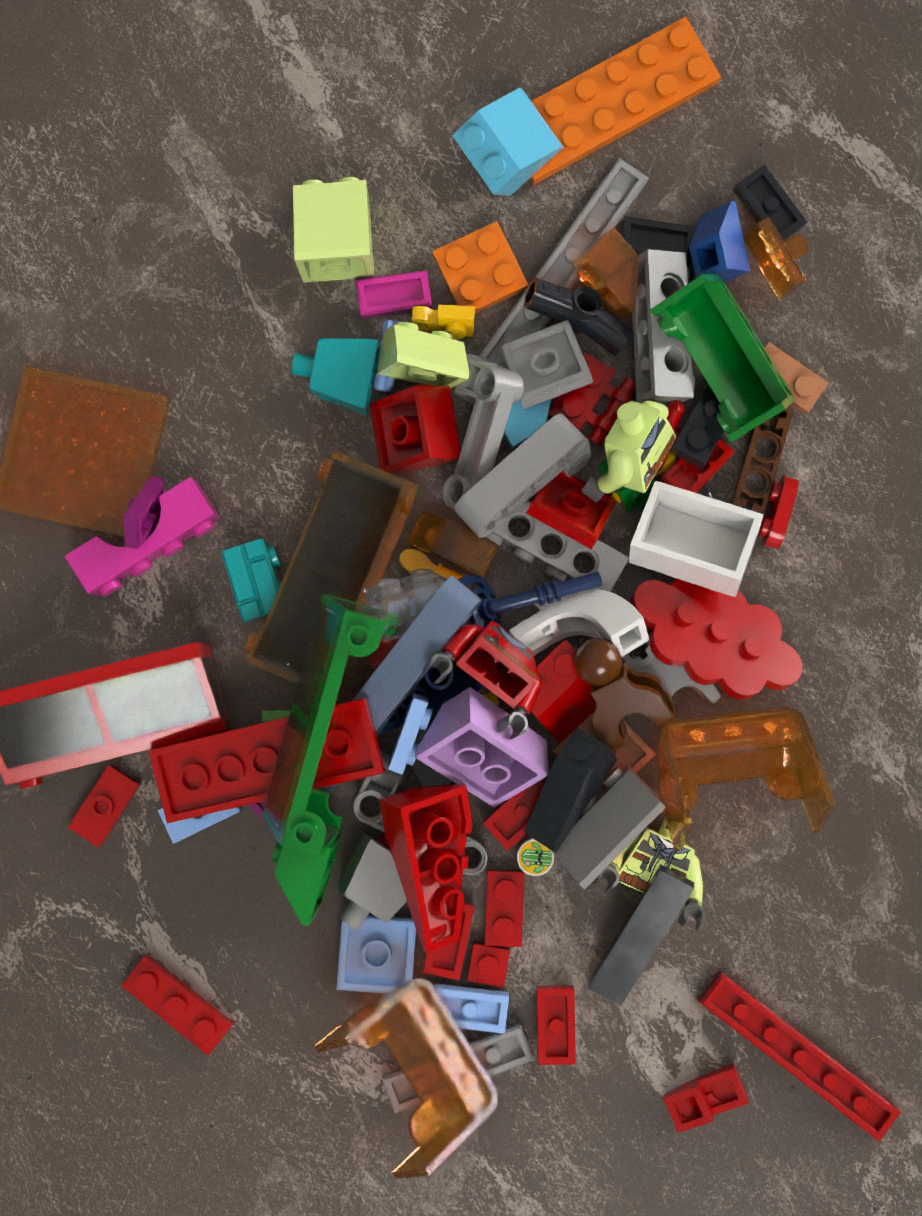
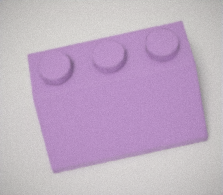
(472, 751)

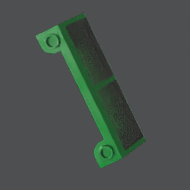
(294, 809)

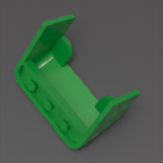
(726, 353)

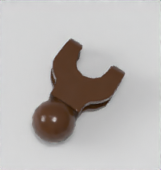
(620, 691)

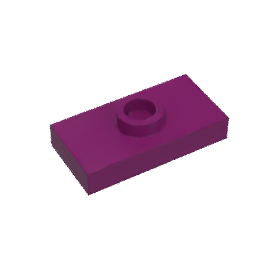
(143, 512)

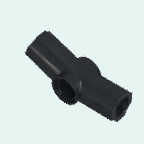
(583, 311)

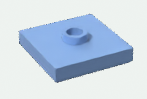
(376, 955)

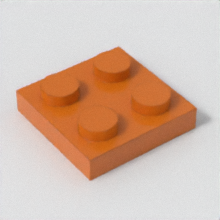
(480, 268)

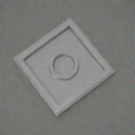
(547, 363)

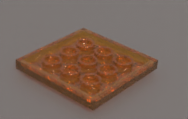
(79, 450)

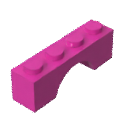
(183, 514)

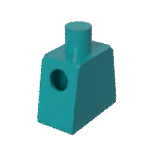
(341, 371)

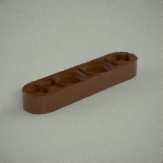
(763, 466)

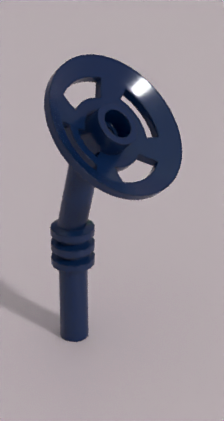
(492, 607)

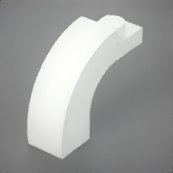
(584, 613)

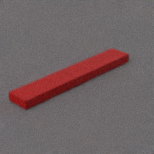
(799, 1056)

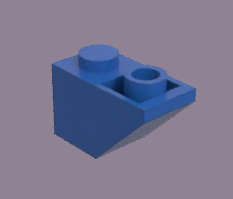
(719, 244)

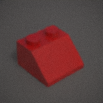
(415, 429)
(563, 695)

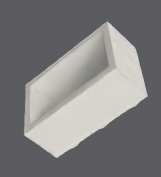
(695, 538)

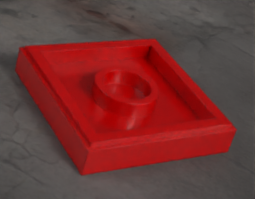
(570, 511)

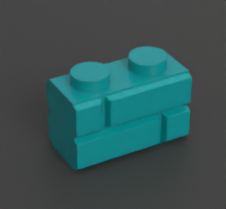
(253, 578)

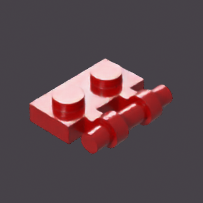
(579, 403)

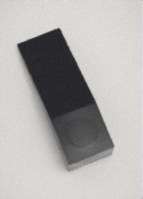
(569, 788)

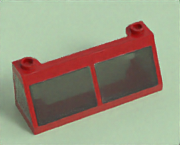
(109, 712)

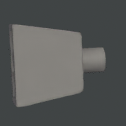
(370, 883)

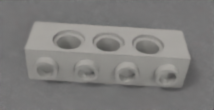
(654, 381)
(559, 566)

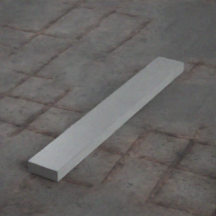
(597, 217)

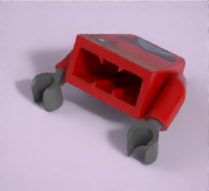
(498, 664)

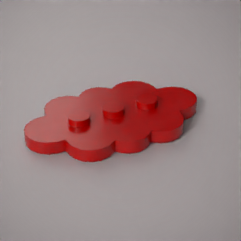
(717, 637)

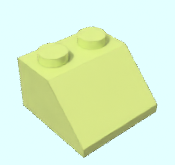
(422, 356)

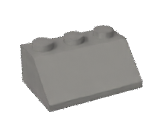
(608, 825)

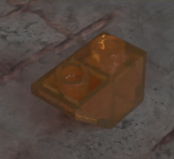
(612, 271)

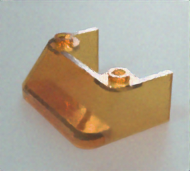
(737, 748)
(436, 1063)

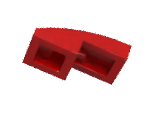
(704, 1097)

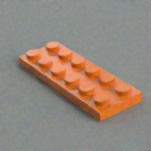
(625, 93)

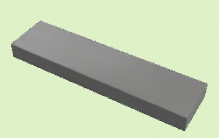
(494, 1050)

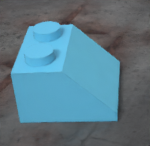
(507, 142)

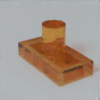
(777, 256)

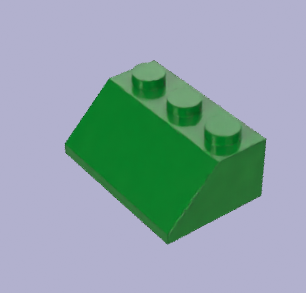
(304, 878)

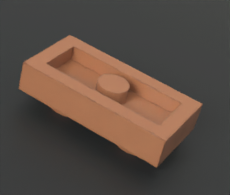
(802, 382)

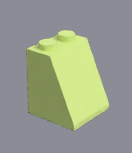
(332, 230)

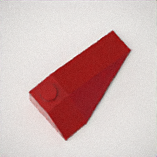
(428, 846)

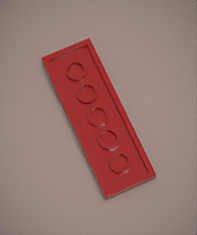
(239, 763)

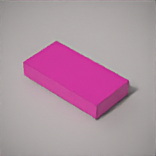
(393, 294)

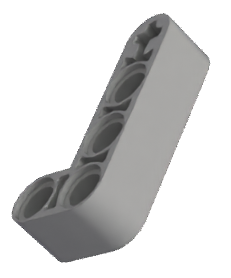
(523, 473)

